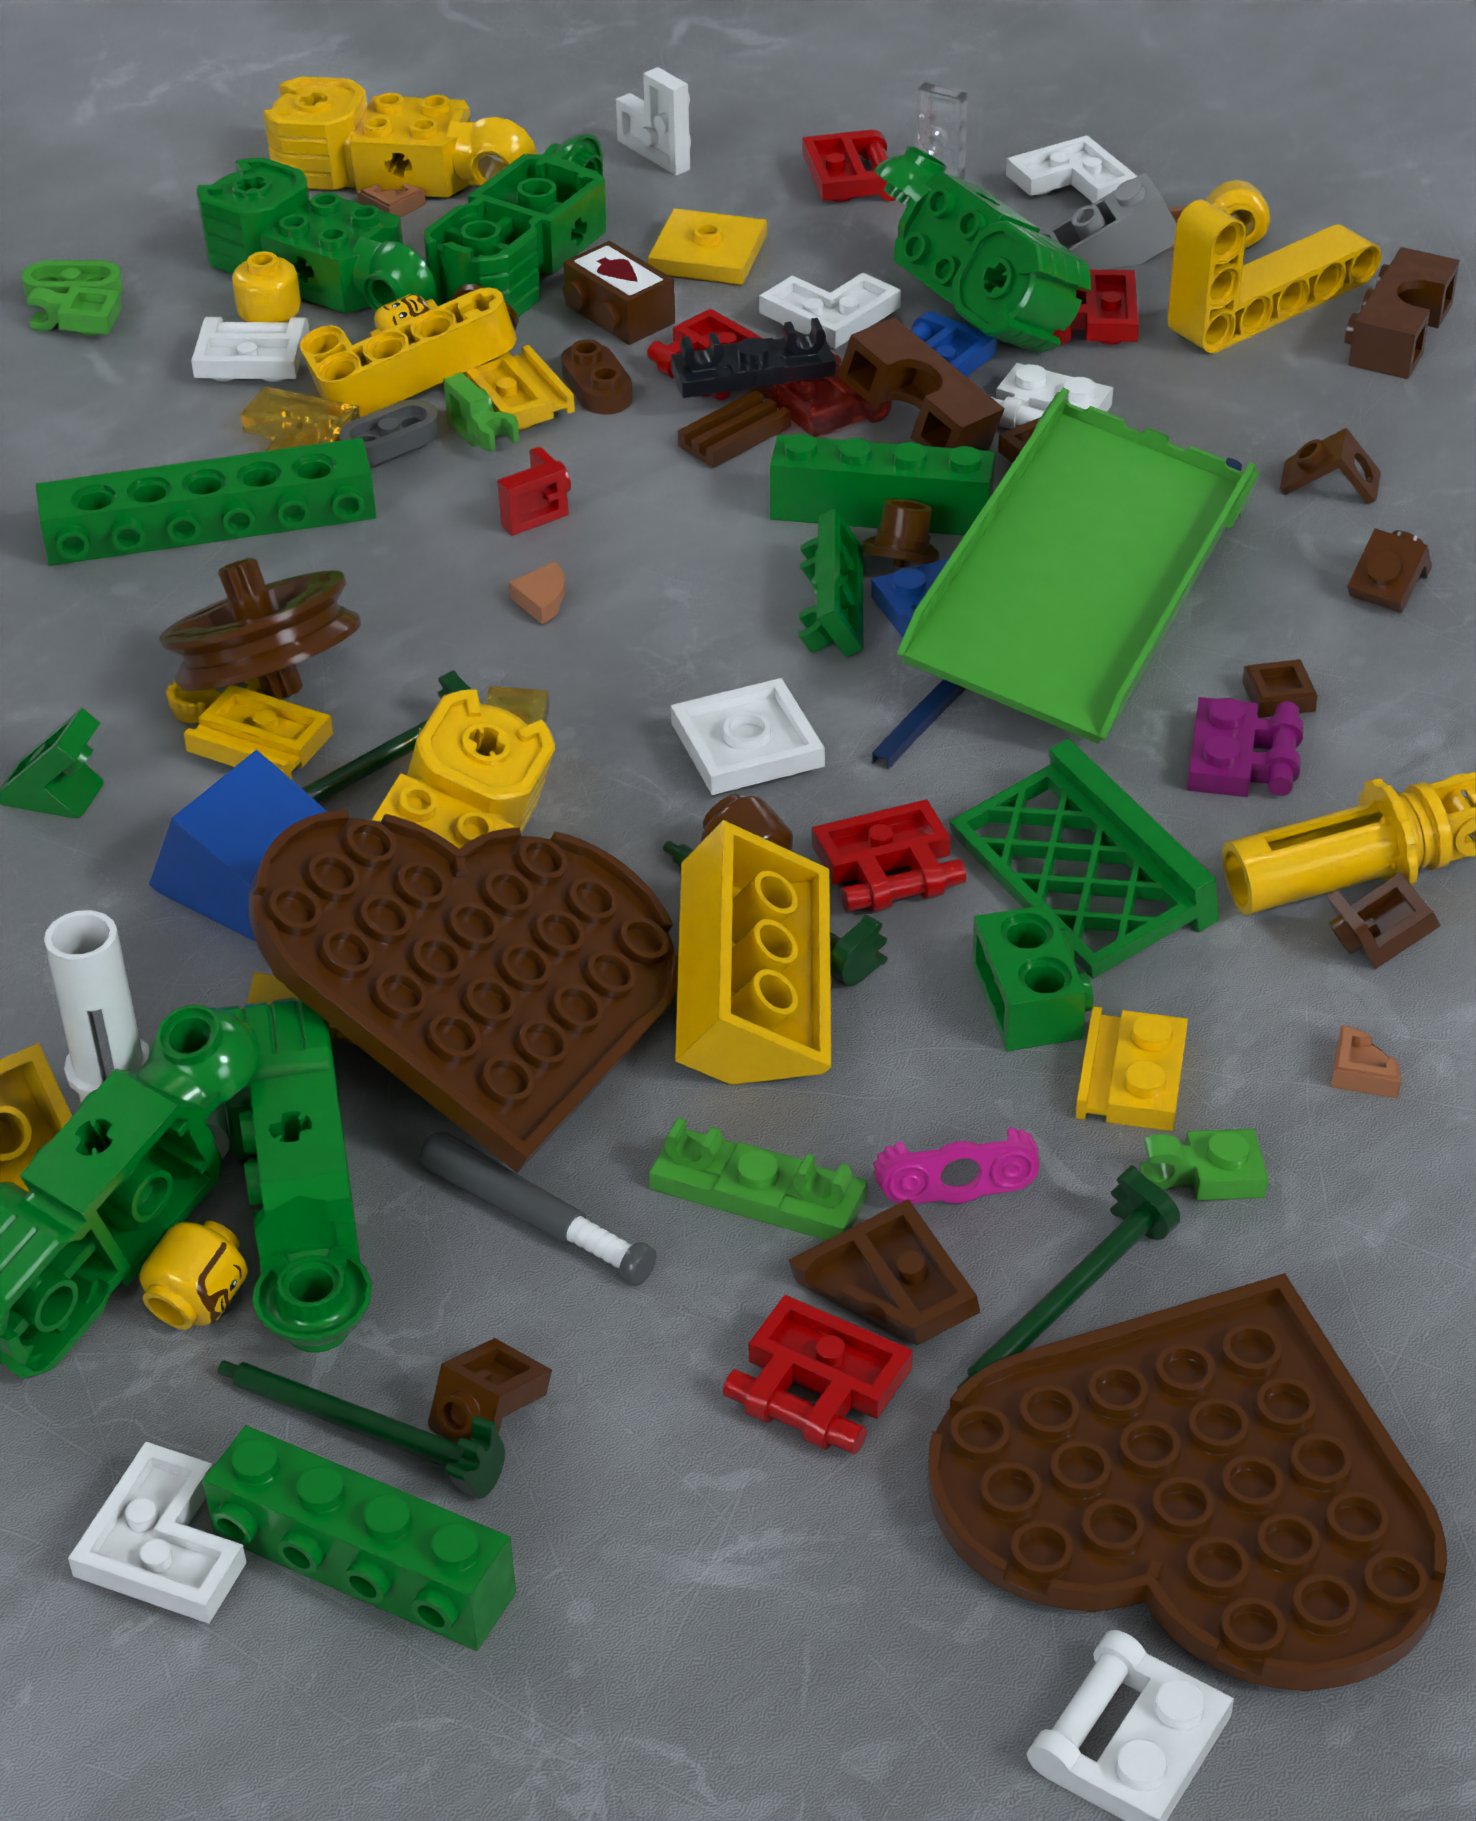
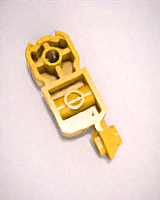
(391, 142)
(472, 771)

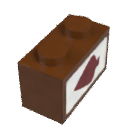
(619, 292)

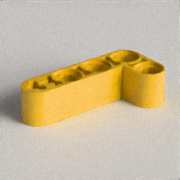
(411, 353)

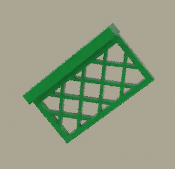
(1131, 840)

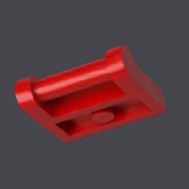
(837, 164)

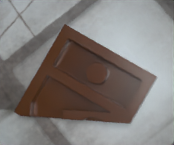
(890, 1275)

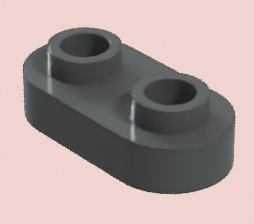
(394, 430)

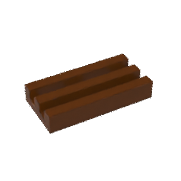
(734, 429)

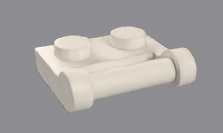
(249, 349)
(1154, 1747)

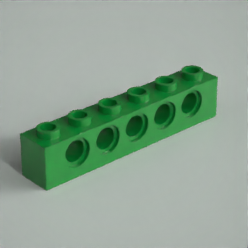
(205, 501)

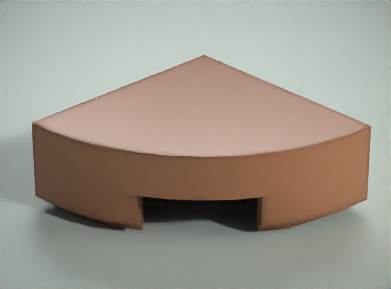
(393, 201)
(540, 591)
(1364, 1066)

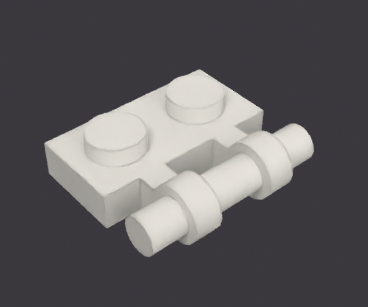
(1031, 388)

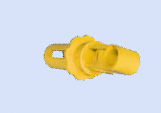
(1355, 845)

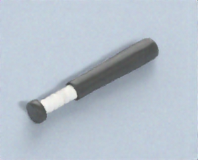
(521, 1198)

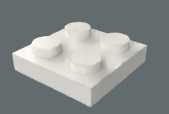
(747, 736)

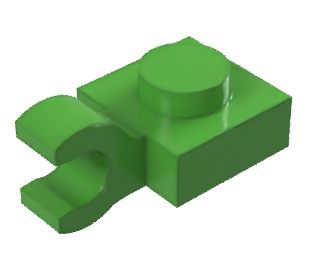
(80, 310)
(473, 415)
(1212, 1161)

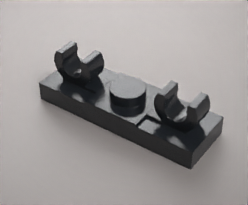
(753, 362)

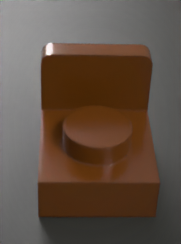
(484, 1383)

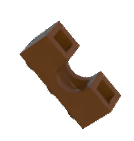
(1395, 315)
(897, 365)

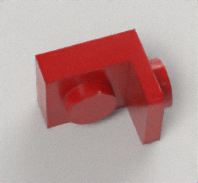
(534, 494)

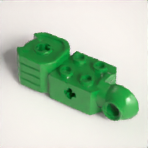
(521, 224)
(341, 249)
(982, 254)
(114, 1184)
(306, 1231)

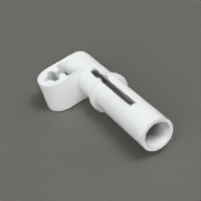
(91, 977)

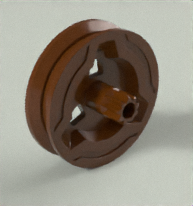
(260, 630)

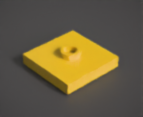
(708, 246)

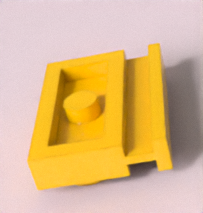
(523, 387)
(251, 721)
(1132, 1068)

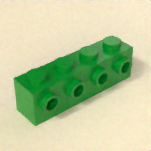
(859, 475)
(361, 1537)

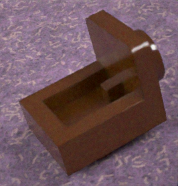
(1390, 569)
(1382, 920)

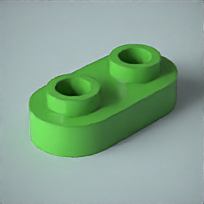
(62, 274)

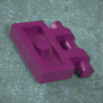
(1224, 746)

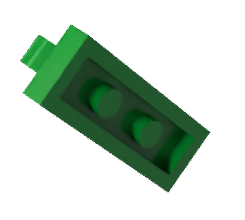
(836, 577)

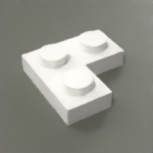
(659, 123)
(1072, 162)
(840, 312)
(144, 1539)

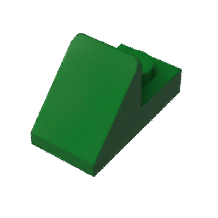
(55, 773)

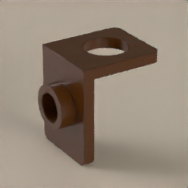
(1326, 455)

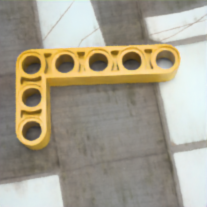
(1224, 302)

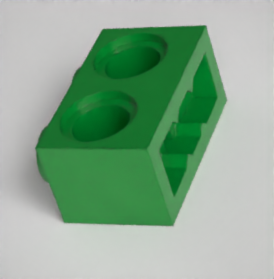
(1030, 977)

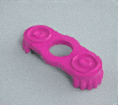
(917, 1175)

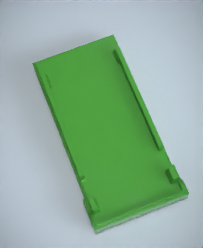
(1076, 568)

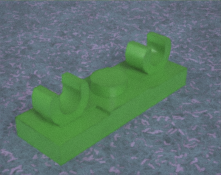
(757, 1182)

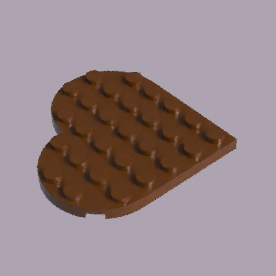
(473, 972)
(1200, 1472)

